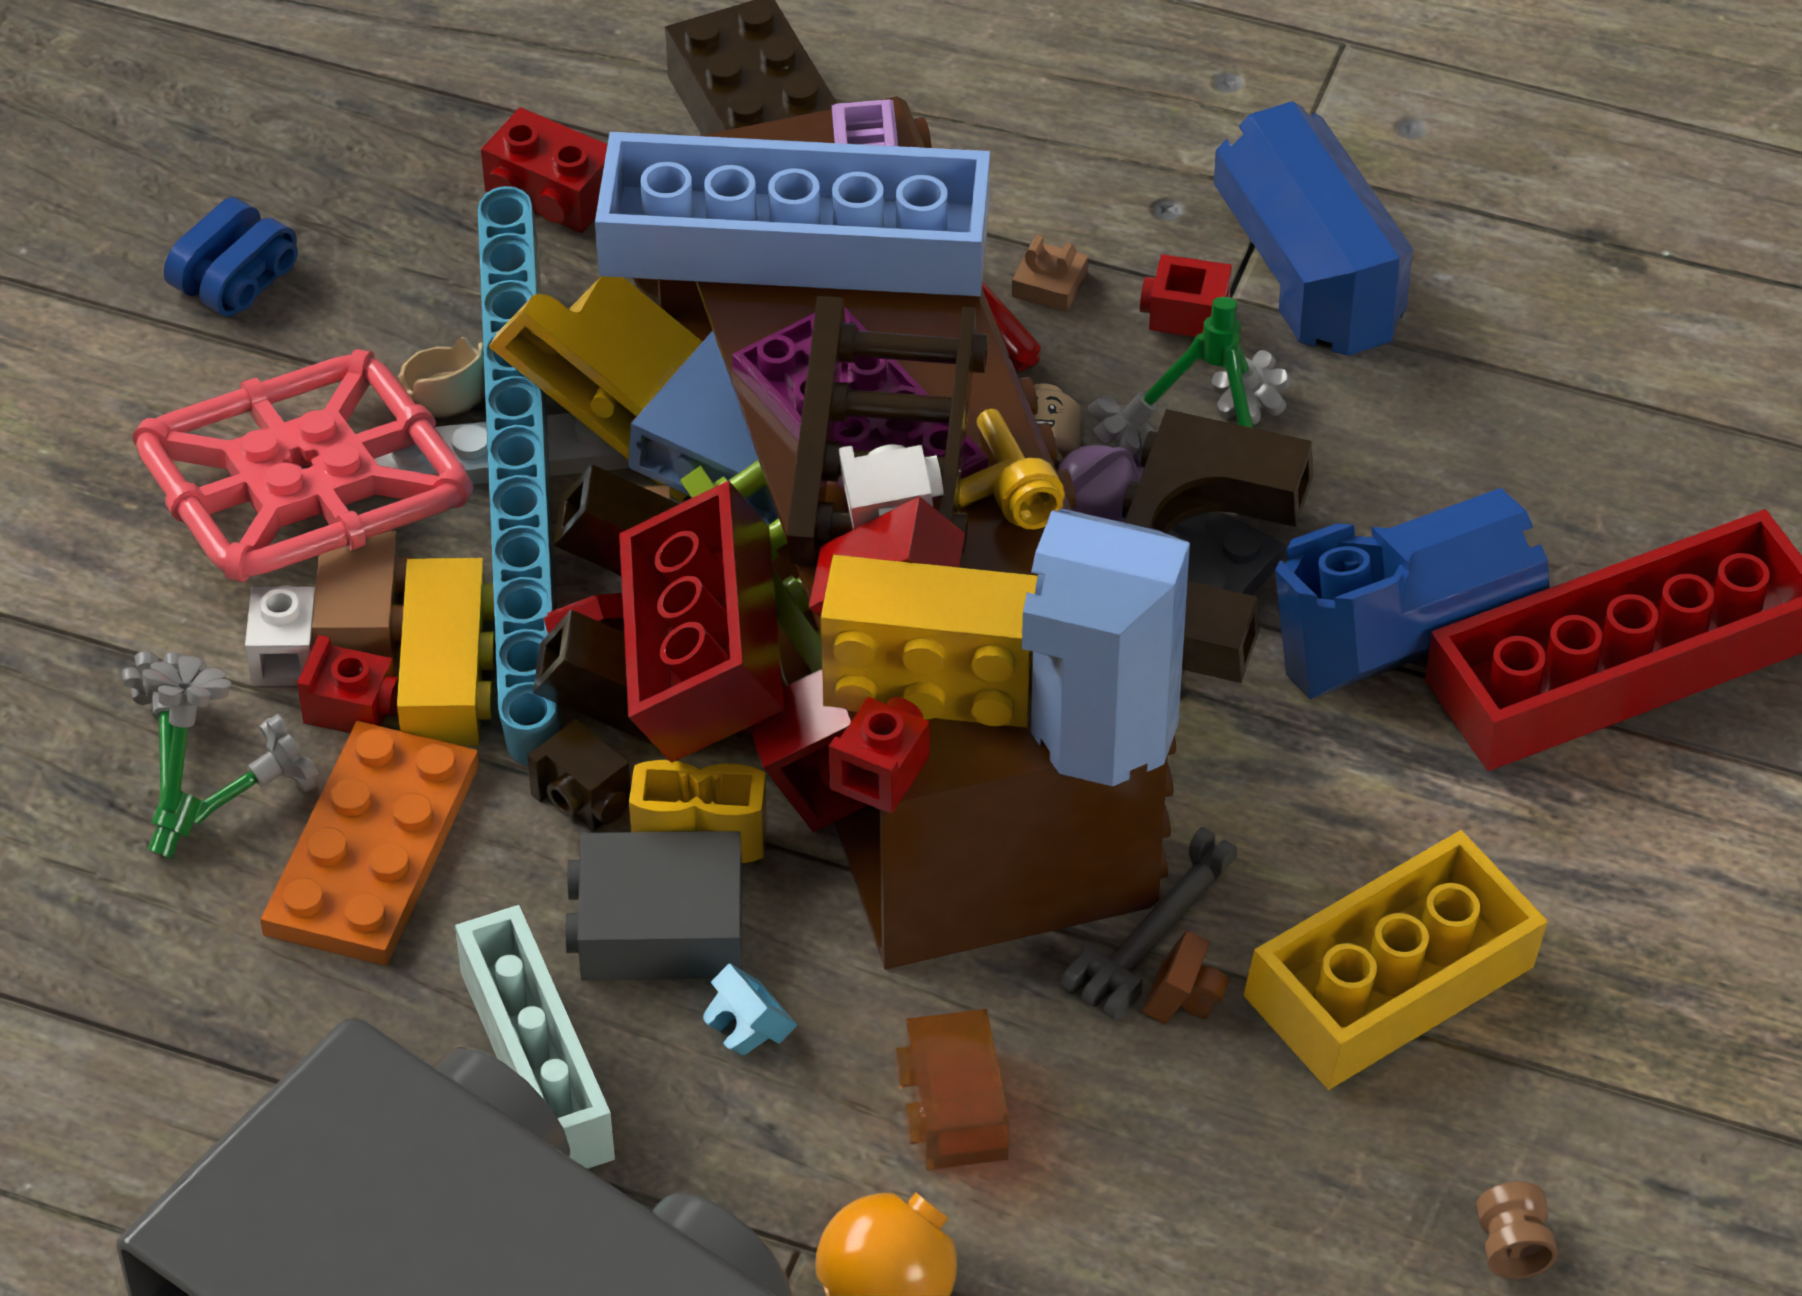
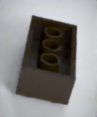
(742, 68)

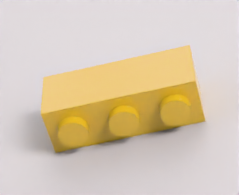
(446, 650)

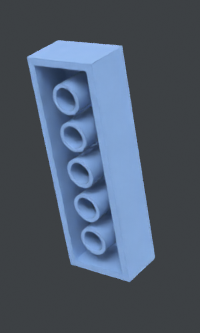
(793, 213)

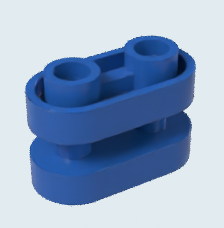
(230, 257)

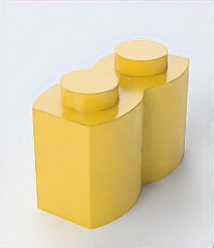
(705, 799)

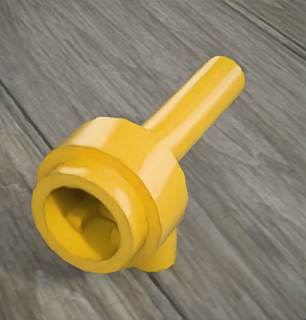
(1021, 486)

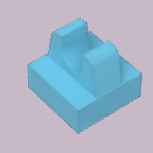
(754, 1008)

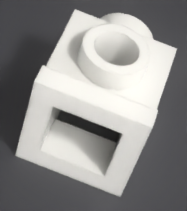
(887, 480)

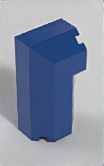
(1317, 229)
(1372, 601)

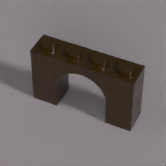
(1218, 467)
(581, 658)

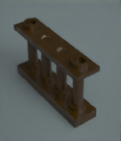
(832, 401)

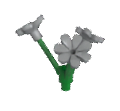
(1245, 384)
(175, 692)

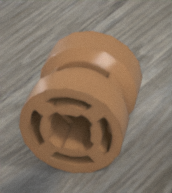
(1515, 1222)

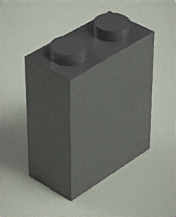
(656, 904)

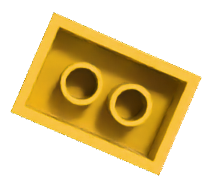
(929, 637)

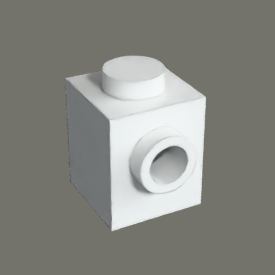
(279, 634)

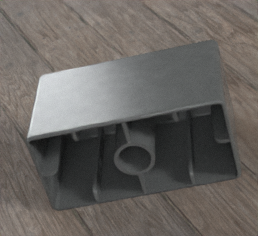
(422, 1184)

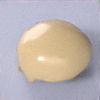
(446, 378)

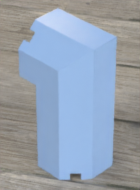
(1106, 644)

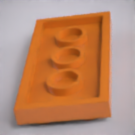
(370, 843)

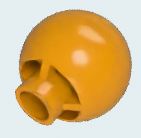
(887, 1249)

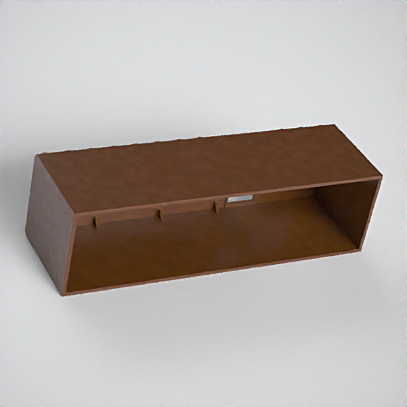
(989, 828)

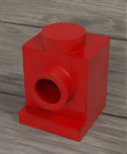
(1183, 293)
(346, 687)
(885, 740)

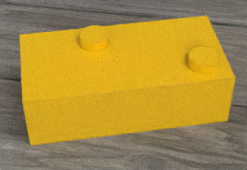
(1394, 959)

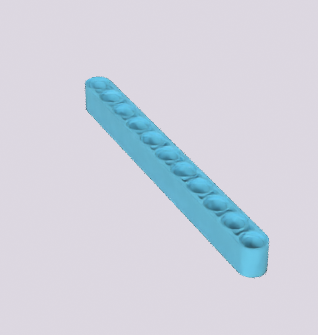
(517, 475)

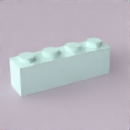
(533, 1028)

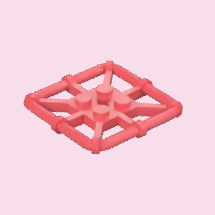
(269, 473)

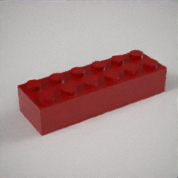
(1620, 640)

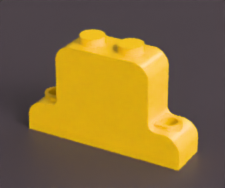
(599, 355)

